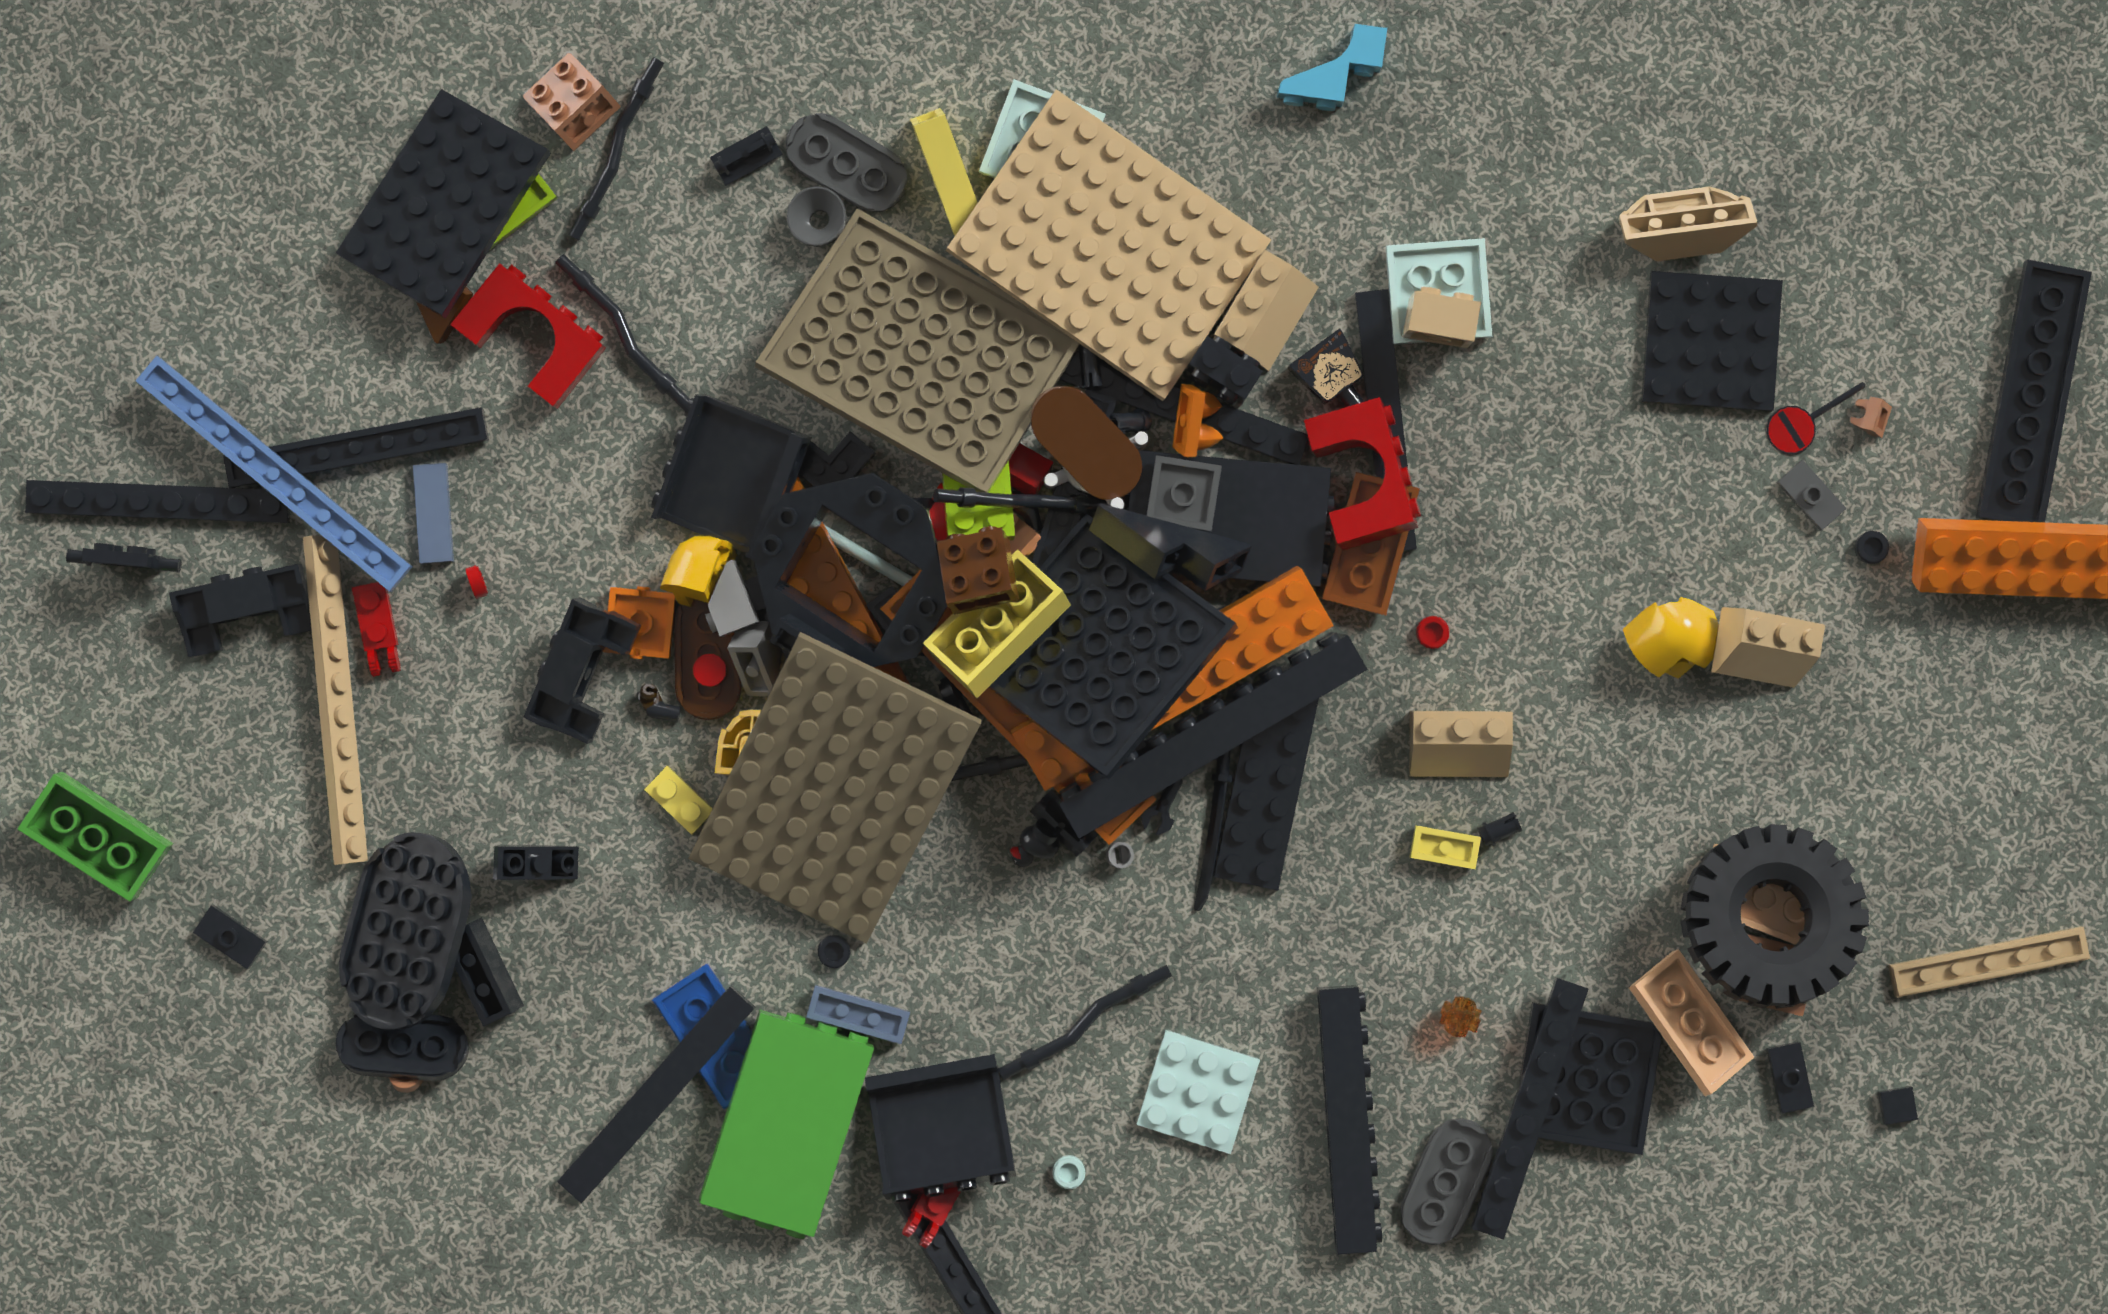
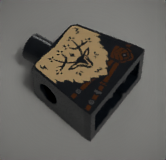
(1330, 370)

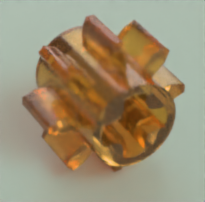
(1460, 1016)

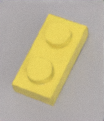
(679, 800)
(1445, 847)

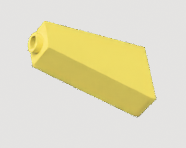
(945, 166)

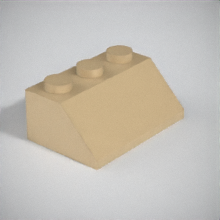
(1266, 309)
(1766, 646)
(1460, 743)

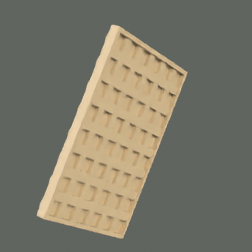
(1108, 245)

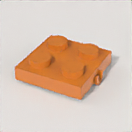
(653, 612)

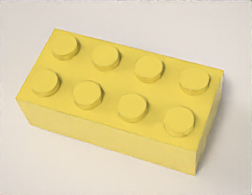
(988, 640)

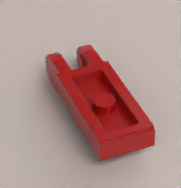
(376, 625)
(933, 1210)

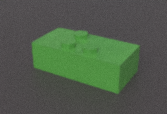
(95, 836)

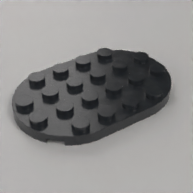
(405, 931)

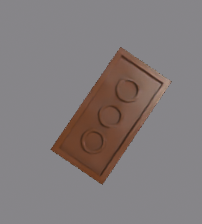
(1367, 572)

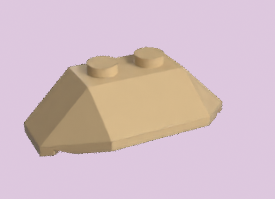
(1687, 223)

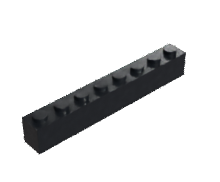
(1347, 1119)

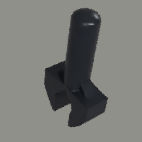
(952, 695)
(1163, 806)

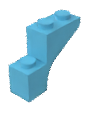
(1328, 82)

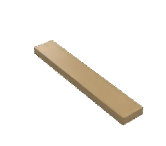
(1989, 961)

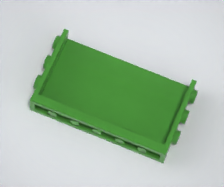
(786, 1123)

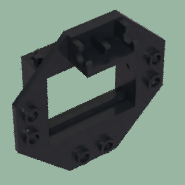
(884, 516)

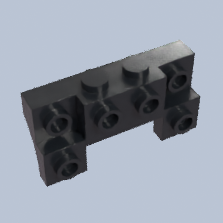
(228, 600)
(571, 665)

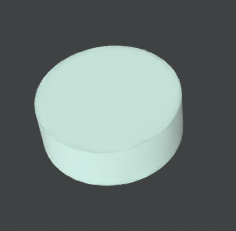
(1068, 1172)

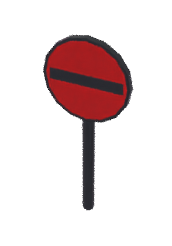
(1794, 429)

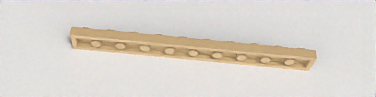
(335, 700)

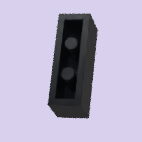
(485, 975)

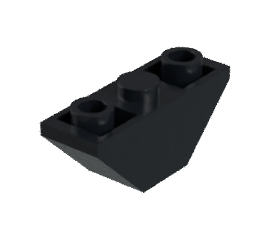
(535, 862)

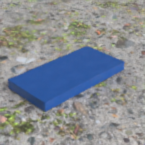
(684, 1007)

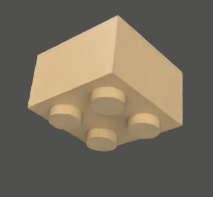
(1442, 317)

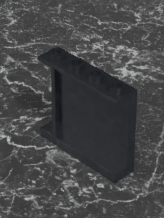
(728, 472)
(940, 1128)

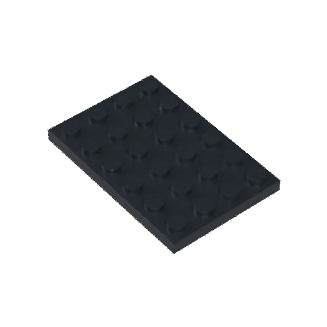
(443, 203)

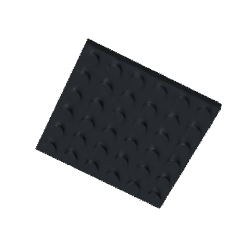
(1114, 654)

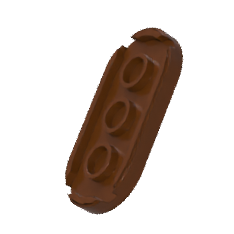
(1086, 442)
(693, 640)

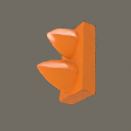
(1189, 432)

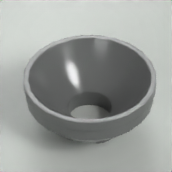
(805, 205)

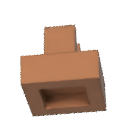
(1875, 417)

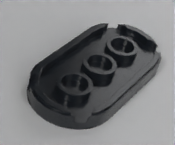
(416, 1053)

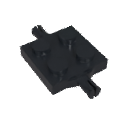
(113, 555)

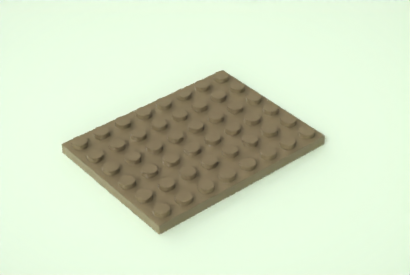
(918, 352)
(834, 788)

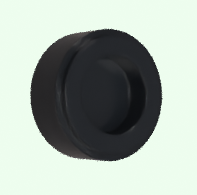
(1871, 547)
(834, 951)

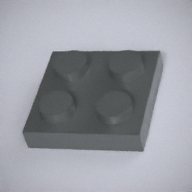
(1184, 492)

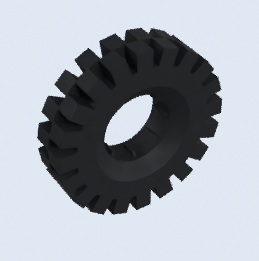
(1826, 897)

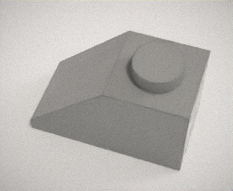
(730, 603)
(755, 658)

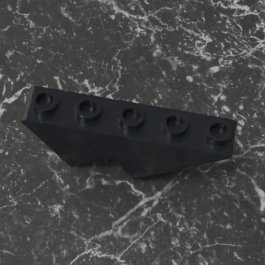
(1166, 546)

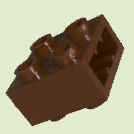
(977, 570)

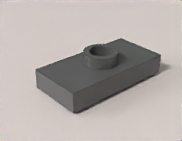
(1811, 495)

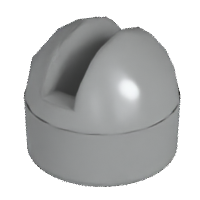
(1125, 853)

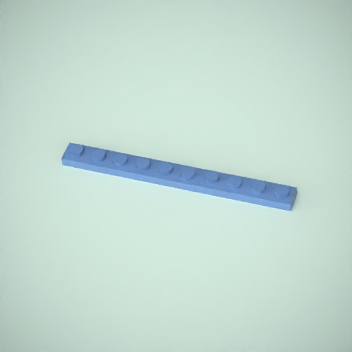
(274, 473)

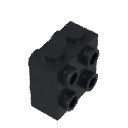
(1224, 370)

